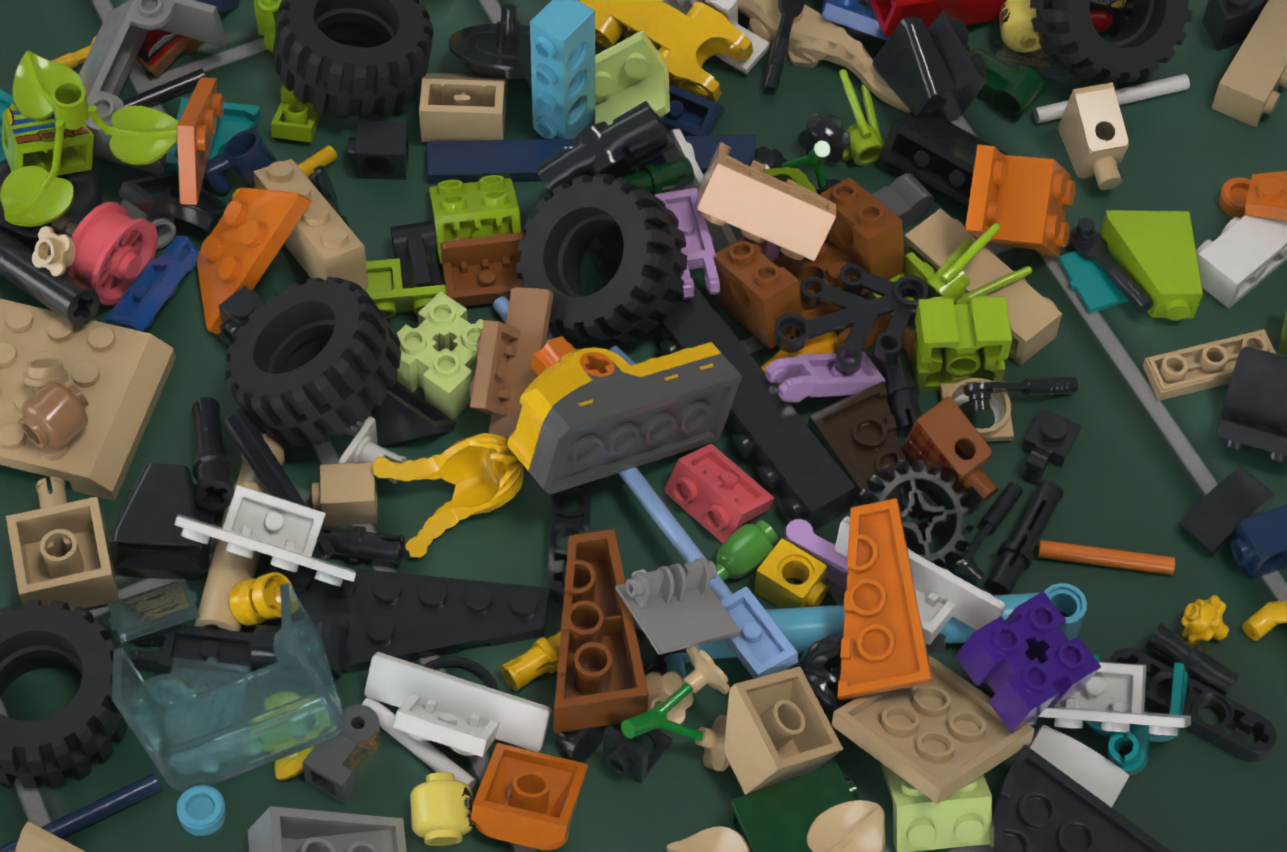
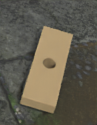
(1200, 365)

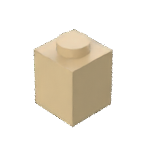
(346, 494)

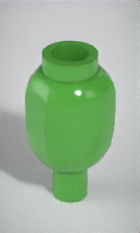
(745, 550)

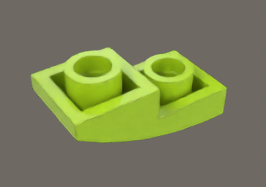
(294, 119)

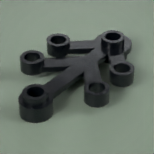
(855, 312)

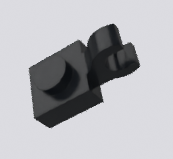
(1048, 441)

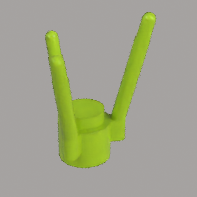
(864, 137)
(952, 281)

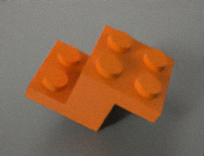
(1022, 196)

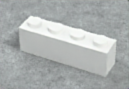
(1241, 257)

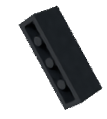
(934, 153)

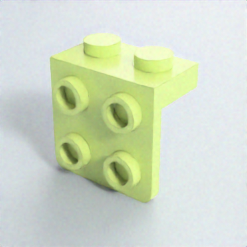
(954, 822)

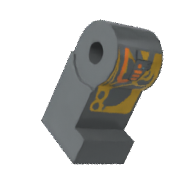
(333, 761)

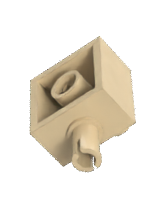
(62, 550)

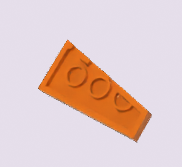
(882, 620)

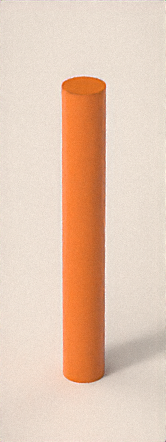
(1106, 557)

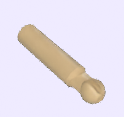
(228, 567)

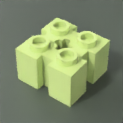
(440, 355)

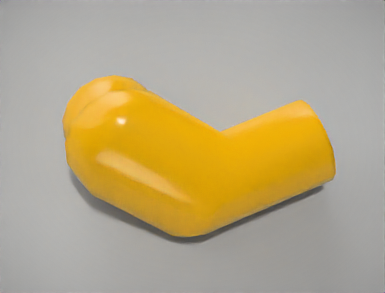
(1265, 619)

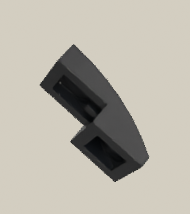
(1219, 512)

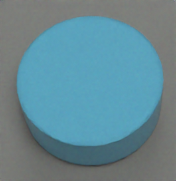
(201, 810)

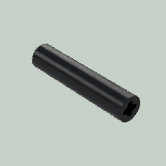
(59, 293)

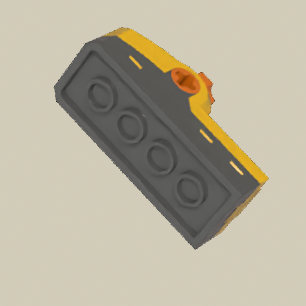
(602, 416)

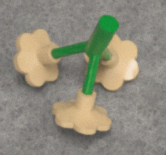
(671, 697)

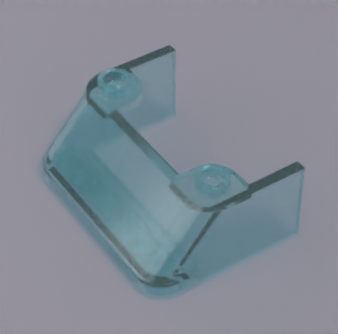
(240, 721)

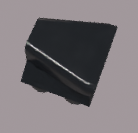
(932, 66)
(146, 531)

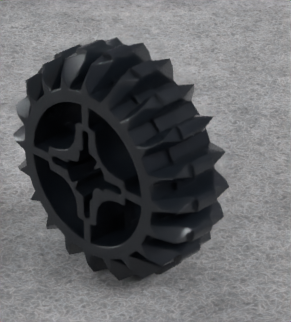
(911, 503)

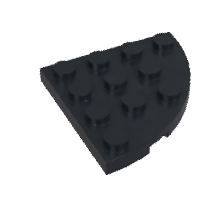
(1053, 813)

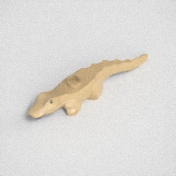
(818, 39)

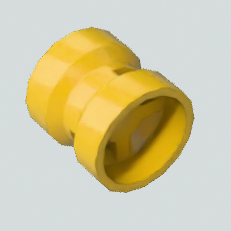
(257, 599)

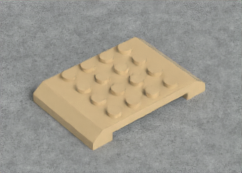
(115, 371)

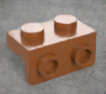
(481, 268)

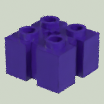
(1027, 661)

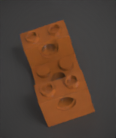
(764, 290)

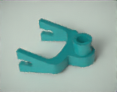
(1139, 734)

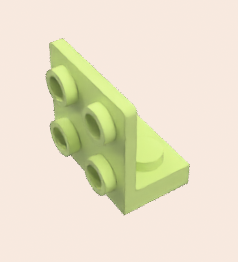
(628, 76)

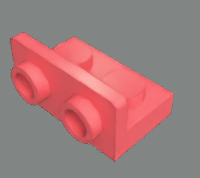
(716, 491)

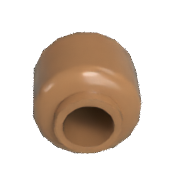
(54, 415)

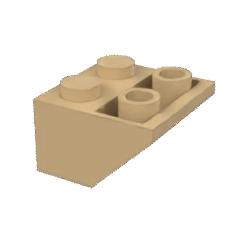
(462, 107)

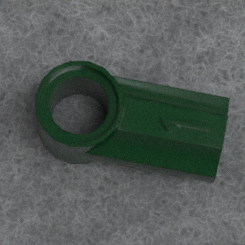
(1009, 88)

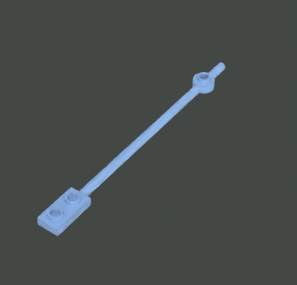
(761, 643)

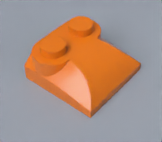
(528, 797)

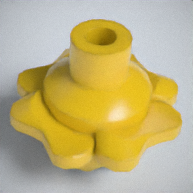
(1204, 620)

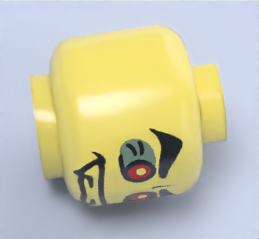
(1017, 26)
(441, 809)

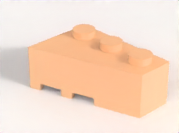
(764, 206)

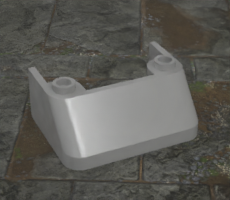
(118, 47)

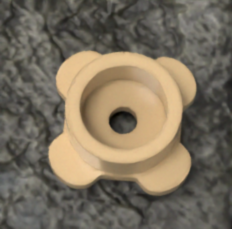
(53, 251)

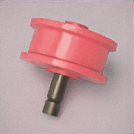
(109, 249)

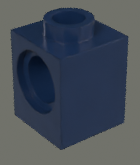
(1261, 542)

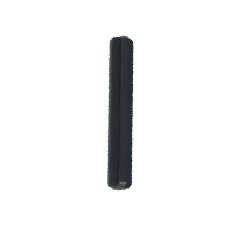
(269, 469)

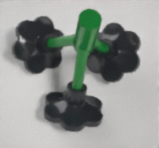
(822, 141)

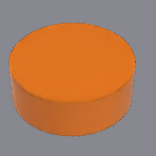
(1233, 196)

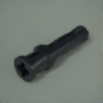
(211, 464)

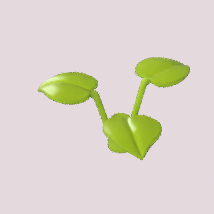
(48, 88)

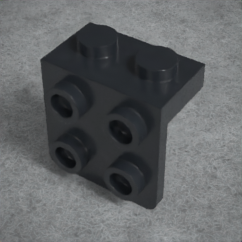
(1256, 404)

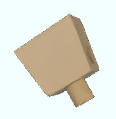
(1095, 134)

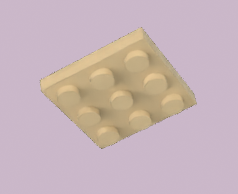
(932, 732)

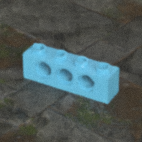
(563, 69)

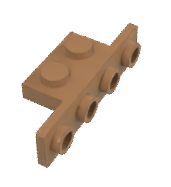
(506, 358)

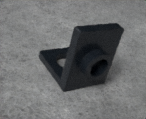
(630, 757)

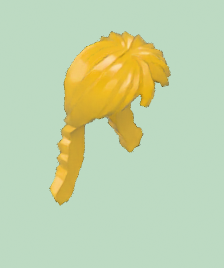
(484, 478)

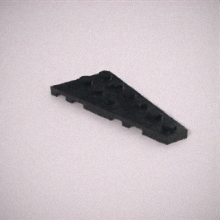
(419, 613)

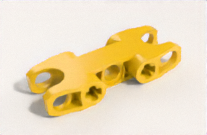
(679, 38)

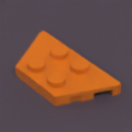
(245, 245)

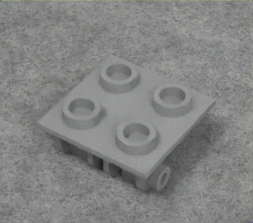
(678, 606)

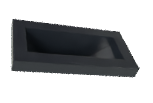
(407, 417)

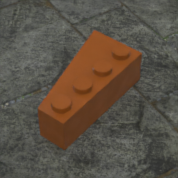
(599, 650)

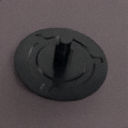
(495, 48)

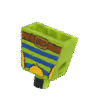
(33, 141)

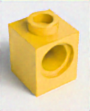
(789, 562)

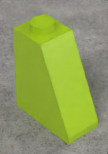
(1159, 256)

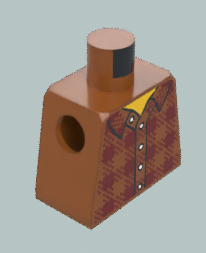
(951, 441)

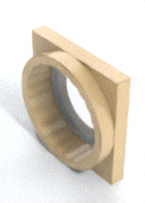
(1000, 404)

